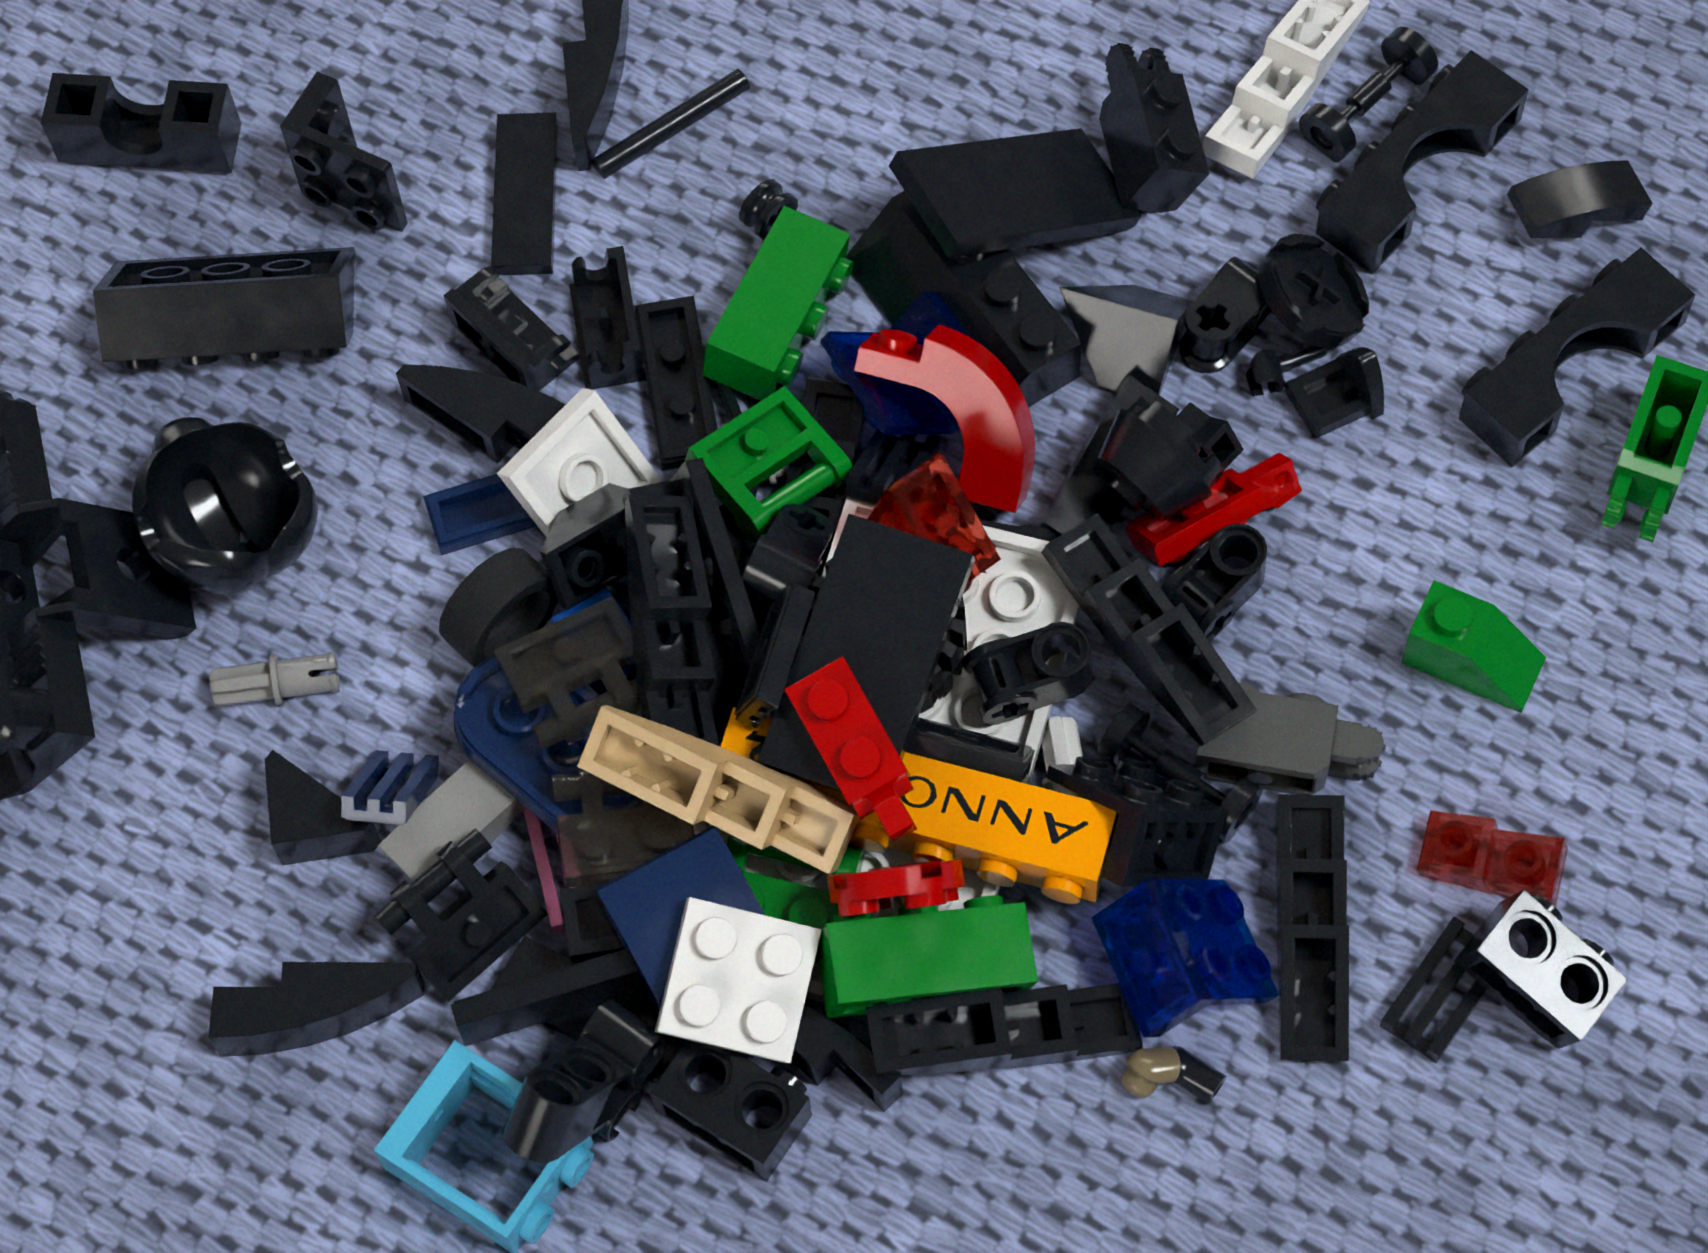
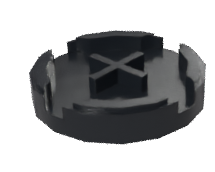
(1312, 291)

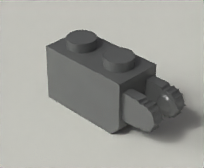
(1291, 746)

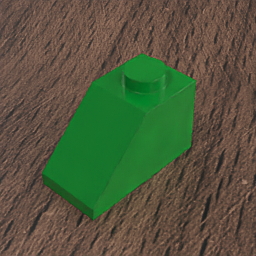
(1473, 647)

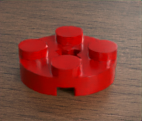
(919, 883)

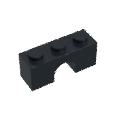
(99, 126)

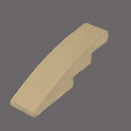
(718, 787)

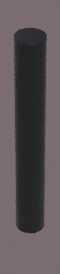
(671, 123)

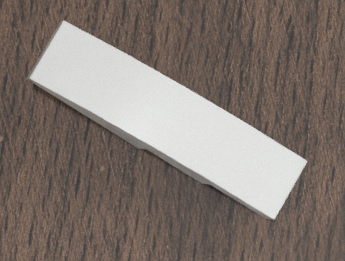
(1282, 82)

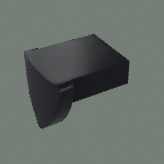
(1339, 392)

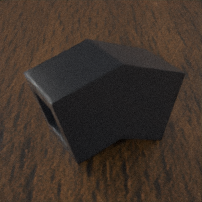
(1211, 435)

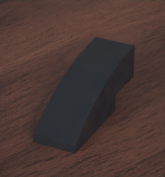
(477, 406)
(310, 1005)

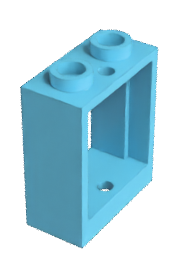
(426, 1119)

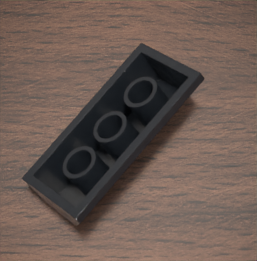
(983, 290)
(226, 307)

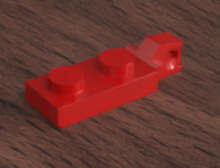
(1232, 501)
(854, 745)

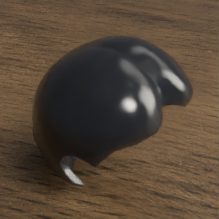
(211, 486)

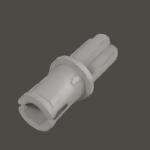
(273, 679)

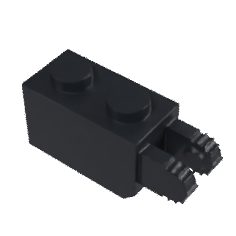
(1150, 131)

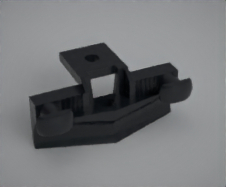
(41, 667)

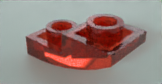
(1495, 861)

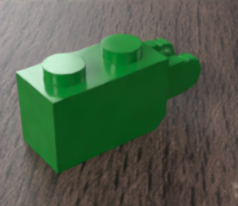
(1658, 443)

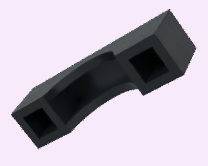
(1464, 111)
(1626, 310)

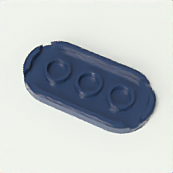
(503, 744)

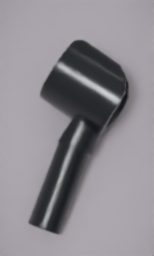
(1269, 367)

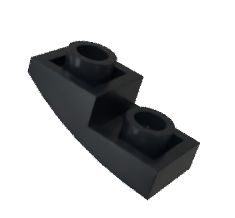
(1570, 198)

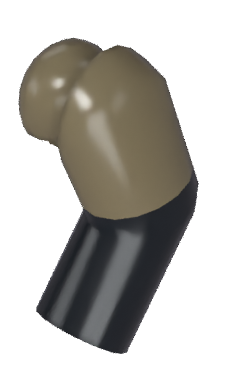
(1168, 1065)

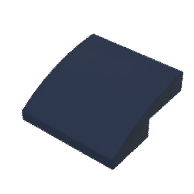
(651, 900)

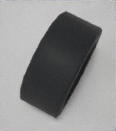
(497, 605)

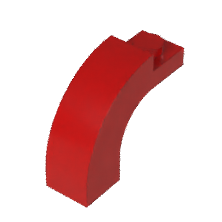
(980, 396)

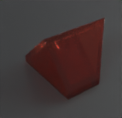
(936, 508)

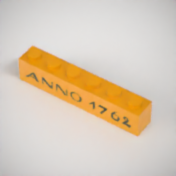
(986, 820)

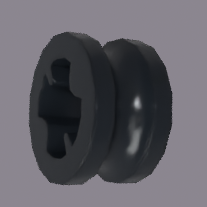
(764, 206)

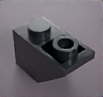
(587, 546)

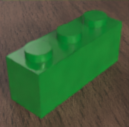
(778, 305)
(924, 954)

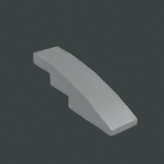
(448, 814)

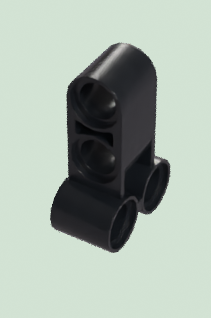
(584, 1086)

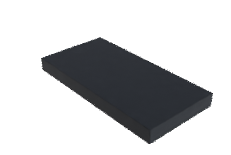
(1013, 191)
(889, 617)

